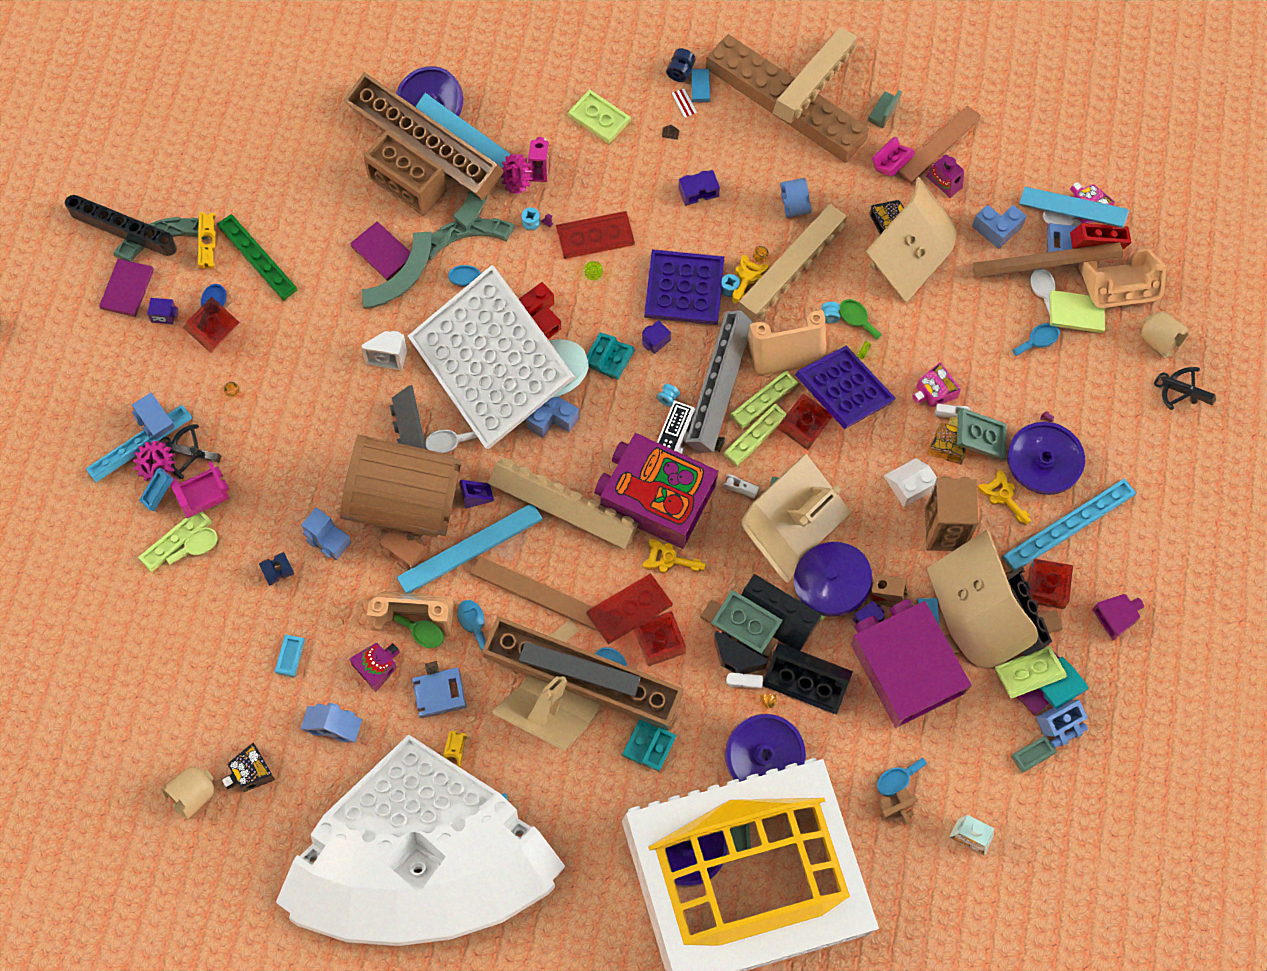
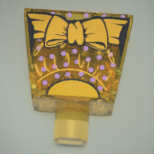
(945, 443)

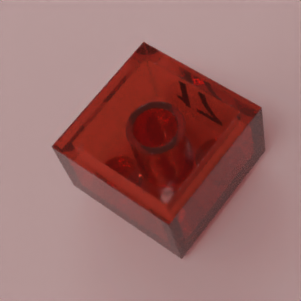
(211, 325)
(805, 421)
(1050, 583)
(660, 638)

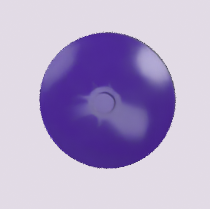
(436, 83)
(1046, 458)
(833, 578)
(763, 745)
(683, 856)

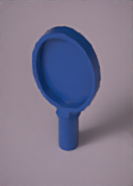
(215, 291)

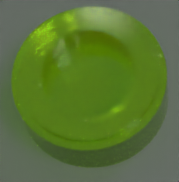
(593, 270)
(864, 349)

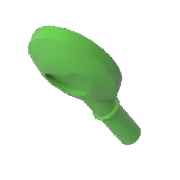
(856, 315)
(424, 632)

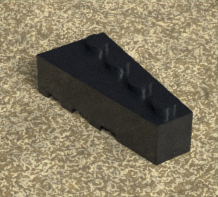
(1021, 593)

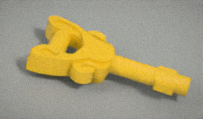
(747, 276)
(1003, 496)
(668, 558)

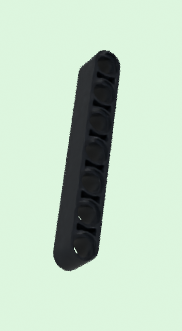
(121, 225)

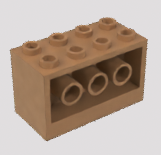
(405, 173)
(951, 513)

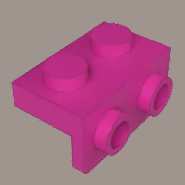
(892, 157)

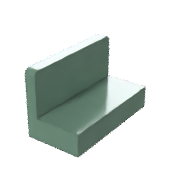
(884, 108)

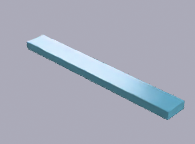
(1069, 525)
(469, 548)

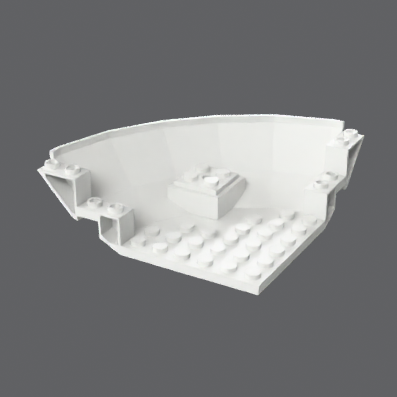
(409, 817)

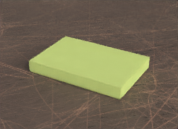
(599, 116)
(1075, 312)
(1030, 672)

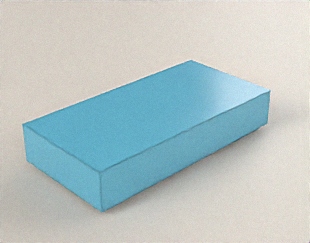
(289, 655)

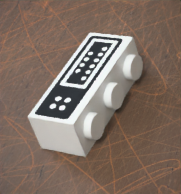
(676, 426)

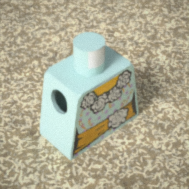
(973, 834)

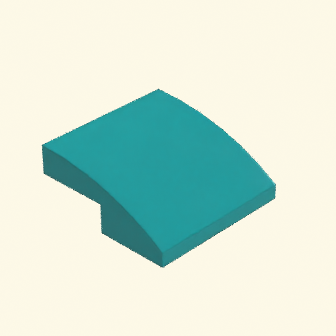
(609, 355)
(1066, 689)
(649, 745)

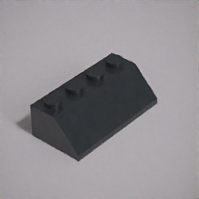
(797, 618)
(807, 678)

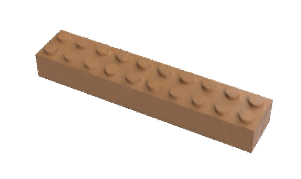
(766, 82)
(424, 134)
(654, 700)

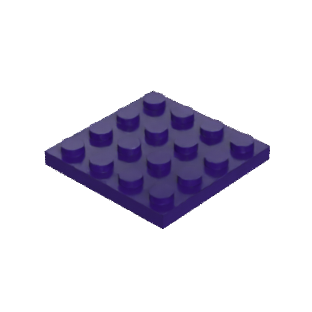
(684, 287)
(845, 387)

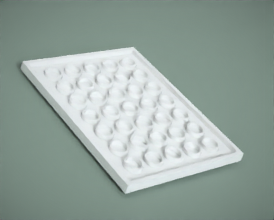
(491, 357)

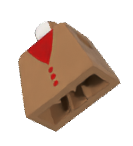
(889, 590)

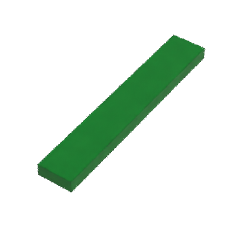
(257, 257)

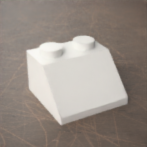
(386, 350)
(911, 481)

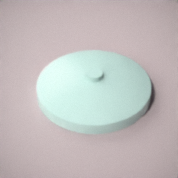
(574, 358)

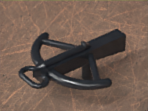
(1188, 390)
(192, 451)

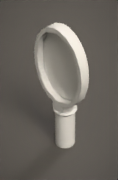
(1055, 218)
(1042, 284)
(446, 440)

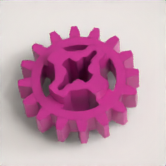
(516, 175)
(155, 452)

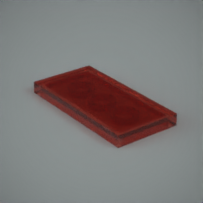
(595, 234)
(629, 606)

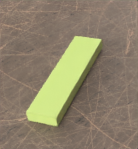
(764, 399)
(755, 435)
(172, 541)

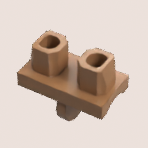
(889, 810)

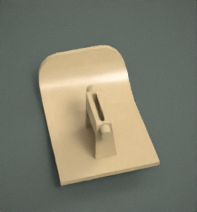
(914, 243)
(794, 516)
(980, 604)
(548, 711)

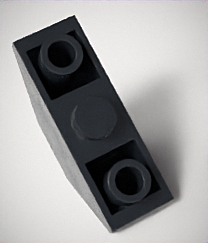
(737, 655)

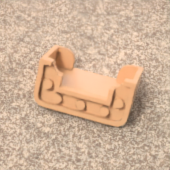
(1125, 284)
(789, 348)
(385, 604)

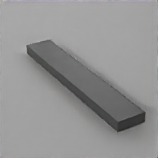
(580, 669)

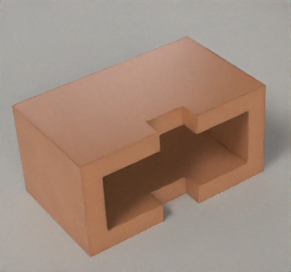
(401, 549)

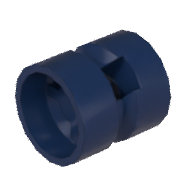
(680, 65)
(269, 571)

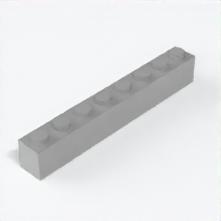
(719, 382)

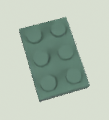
(981, 434)
(746, 622)

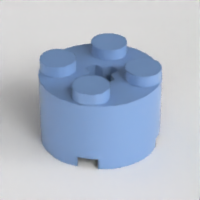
(795, 197)

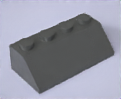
(407, 418)

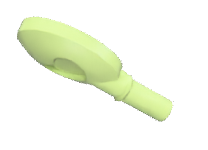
(196, 544)

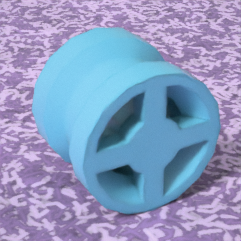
(530, 223)
(728, 289)
(831, 312)
(668, 395)

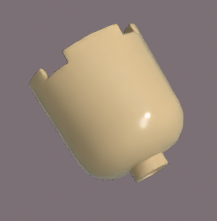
(1163, 333)
(189, 791)

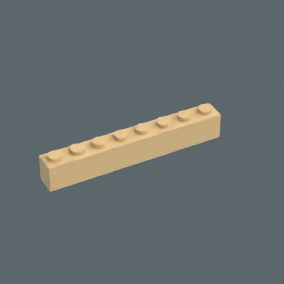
(815, 75)
(792, 263)
(563, 503)

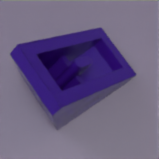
(475, 493)

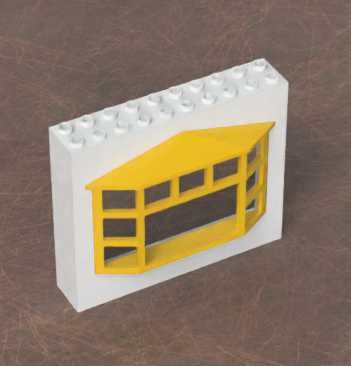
(768, 935)

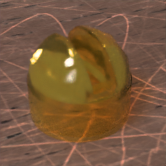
(760, 250)
(230, 386)
(768, 700)

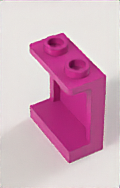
(201, 491)

